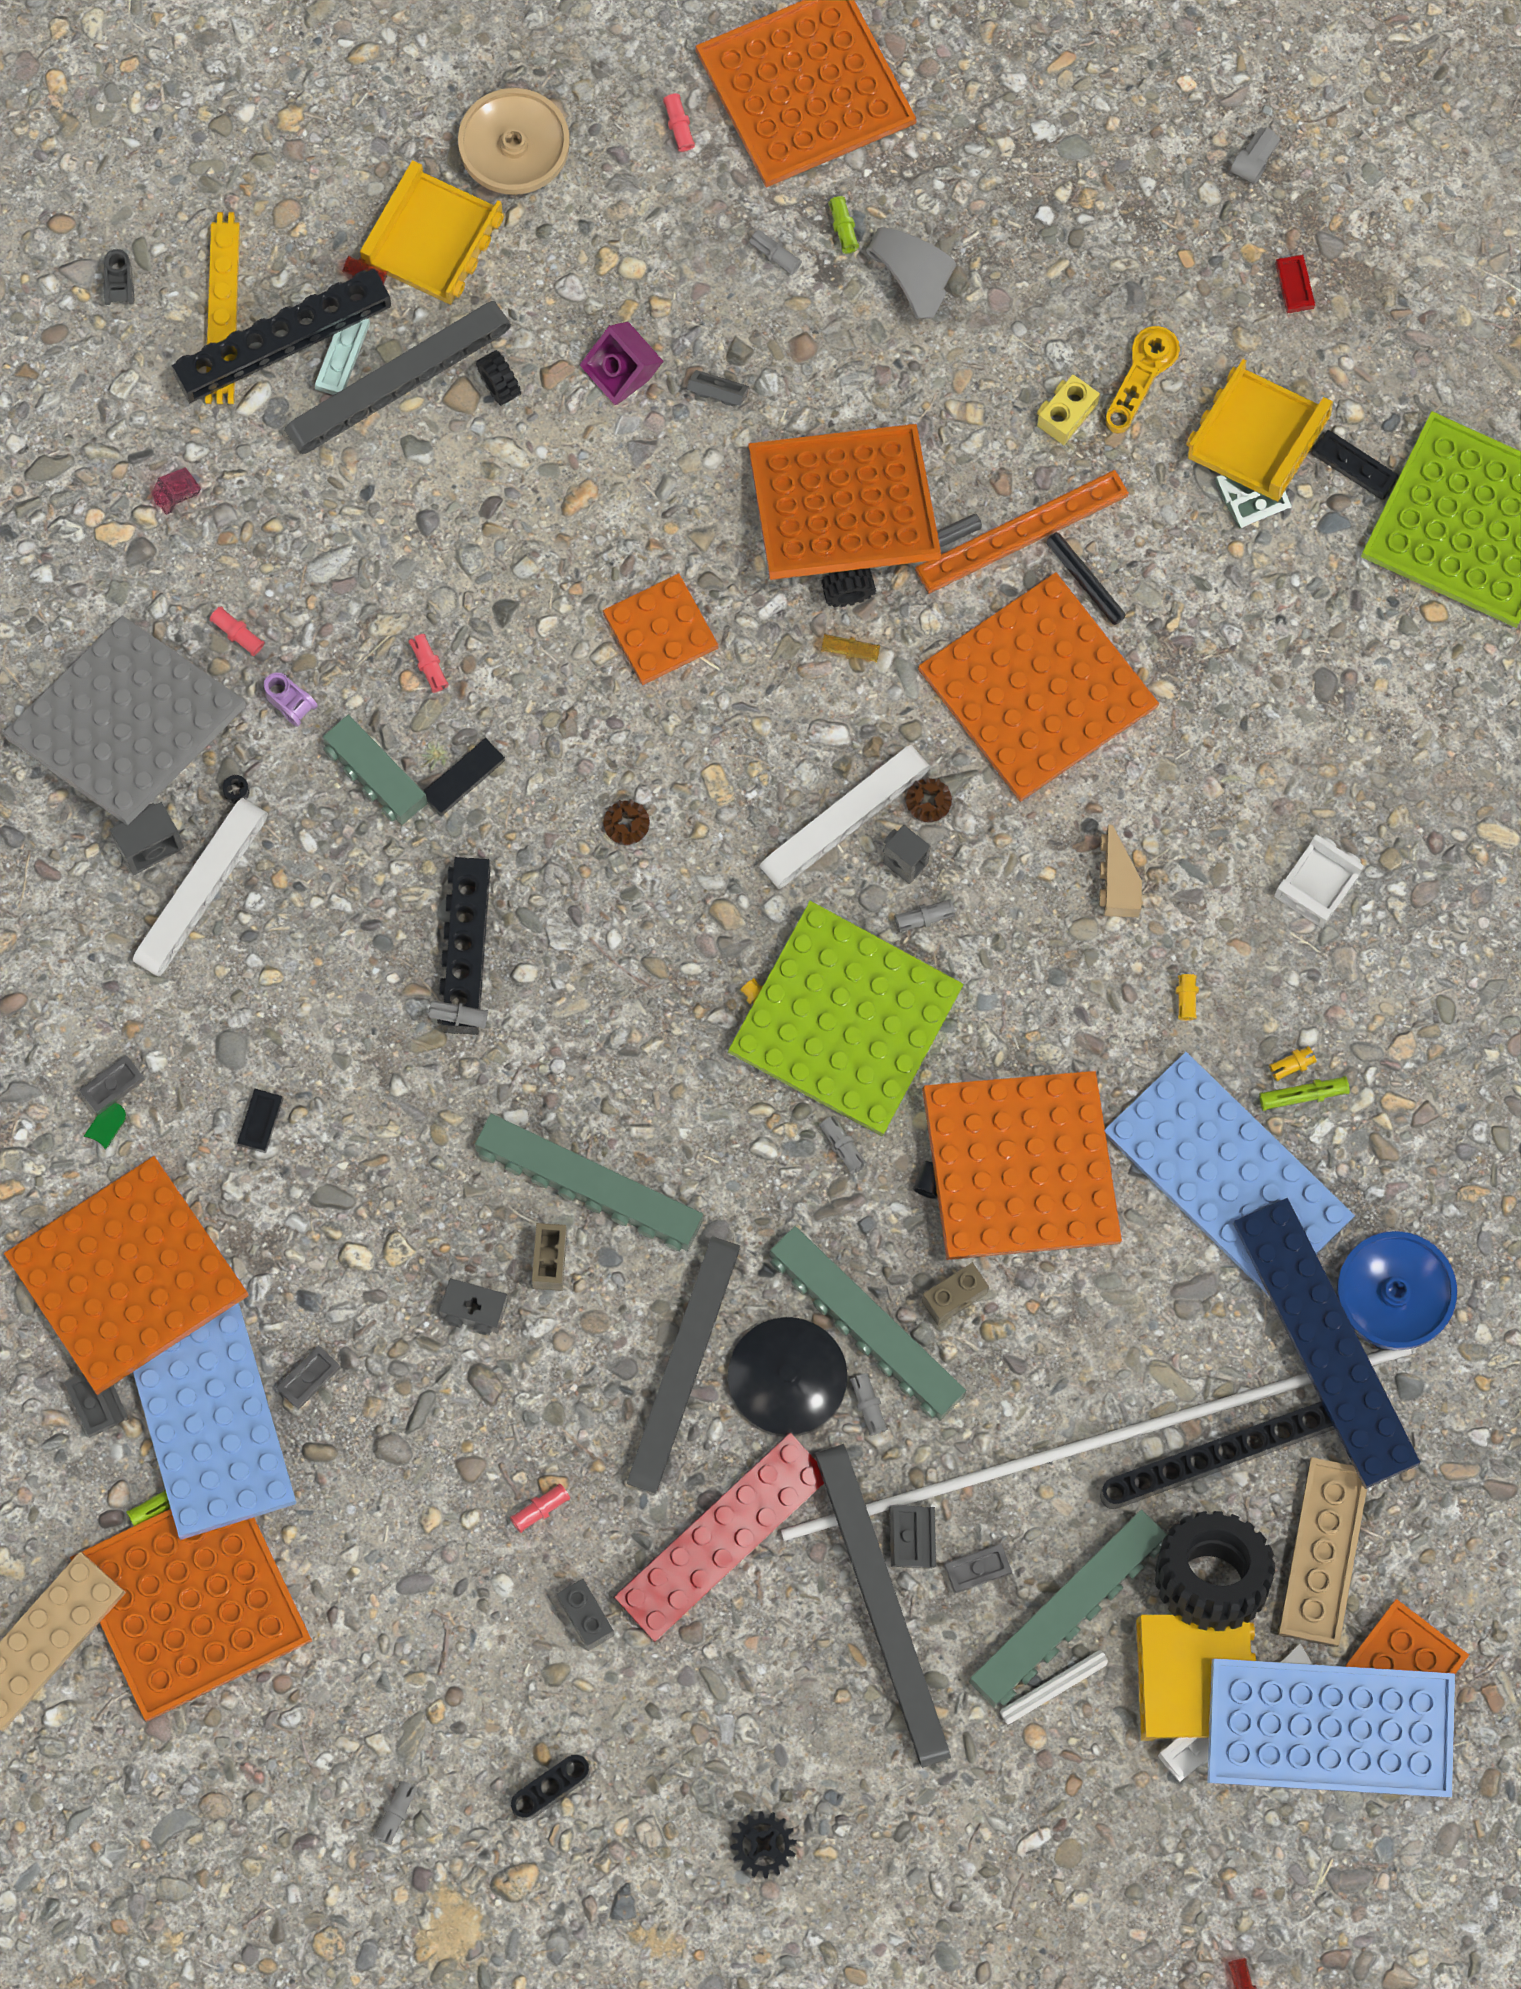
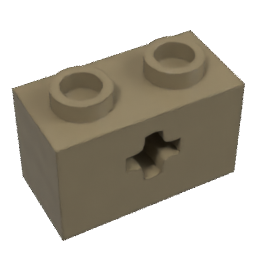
(549, 1256)
(955, 1293)

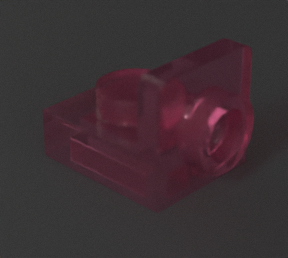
(174, 489)

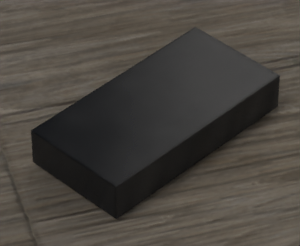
(260, 1120)

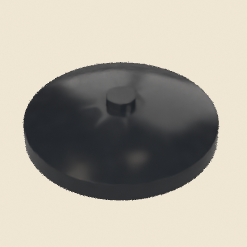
(787, 1376)

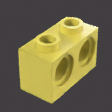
(1072, 411)

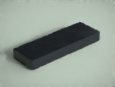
(1355, 464)
(463, 776)

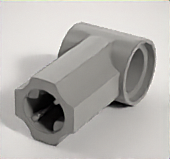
(1252, 161)

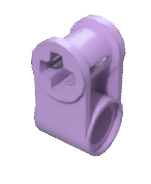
(292, 702)

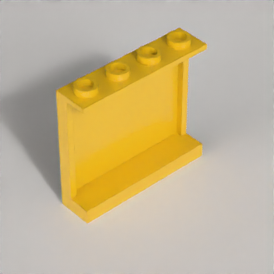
(431, 234)
(1257, 432)
(1177, 1673)

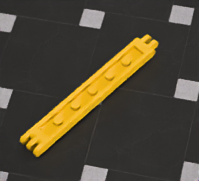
(223, 290)

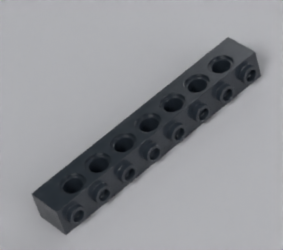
(275, 348)

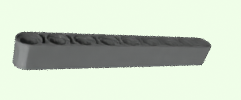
(397, 377)
(683, 1365)

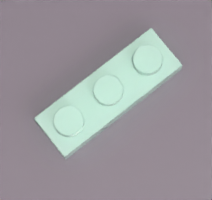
(341, 358)

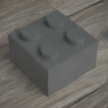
(147, 838)

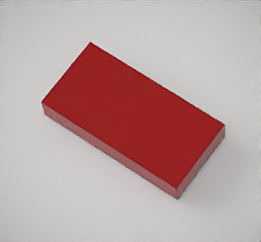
(1295, 284)

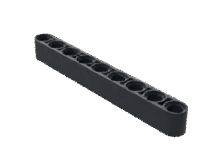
(1214, 1461)

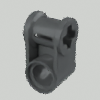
(118, 282)

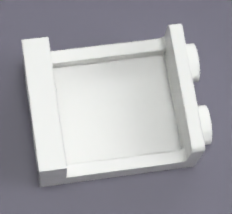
(1319, 880)

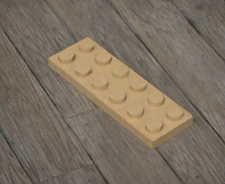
(1323, 1553)
(52, 1632)

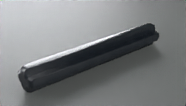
(1086, 578)

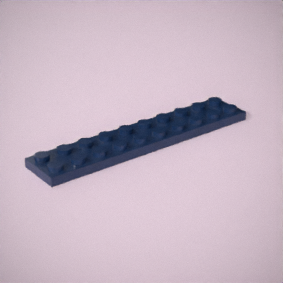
(1326, 1343)

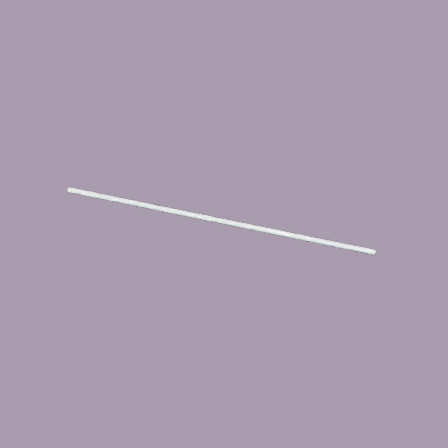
(1078, 1447)

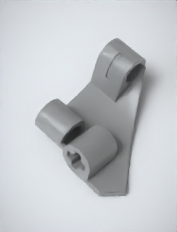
(916, 265)

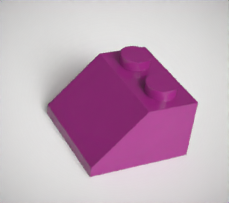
(621, 362)

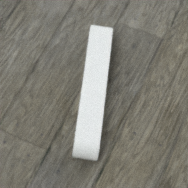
(844, 816)
(200, 887)

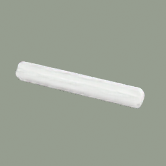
(1054, 1687)

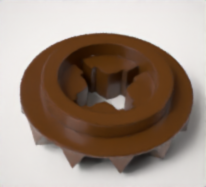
(928, 812)
(620, 833)

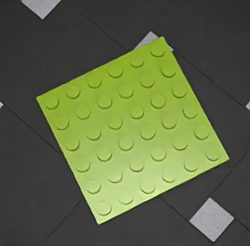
(1456, 519)
(845, 1018)

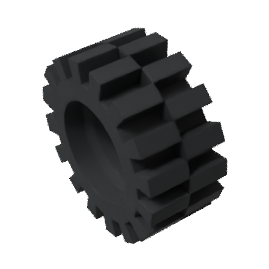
(498, 377)
(848, 587)

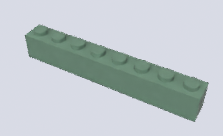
(588, 1182)
(867, 1323)
(1067, 1609)

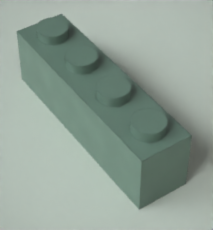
(374, 770)

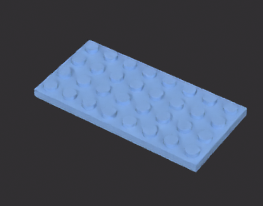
(1219, 1161)
(213, 1428)
(1331, 1728)

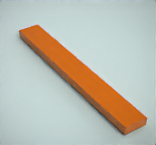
(1022, 531)

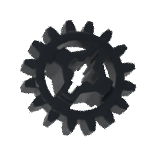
(753, 1835)

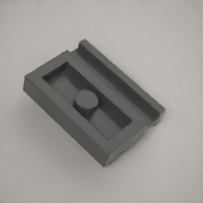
(95, 1411)
(912, 1536)

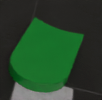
(107, 1125)

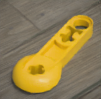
(1143, 372)

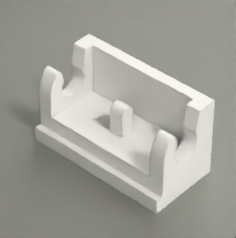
(1185, 1756)

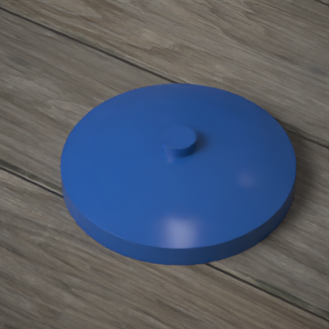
(1397, 1290)

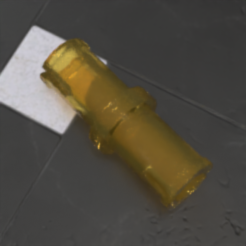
(850, 648)

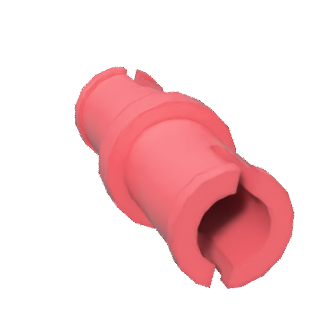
(679, 122)
(236, 631)
(428, 663)
(540, 1508)

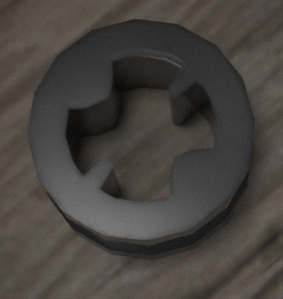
(227, 786)

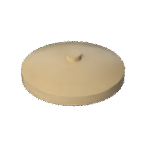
(513, 141)

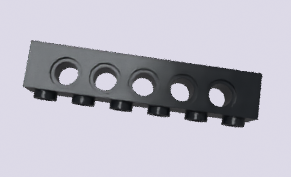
(477, 874)

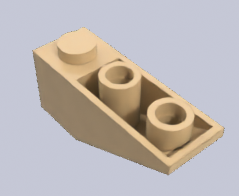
(1122, 883)

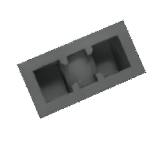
(905, 853)
(462, 1295)
(585, 1614)

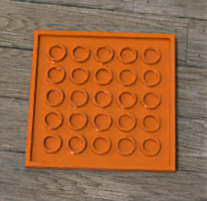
(805, 86)
(844, 501)
(1038, 686)
(1021, 1165)
(126, 1275)
(194, 1609)

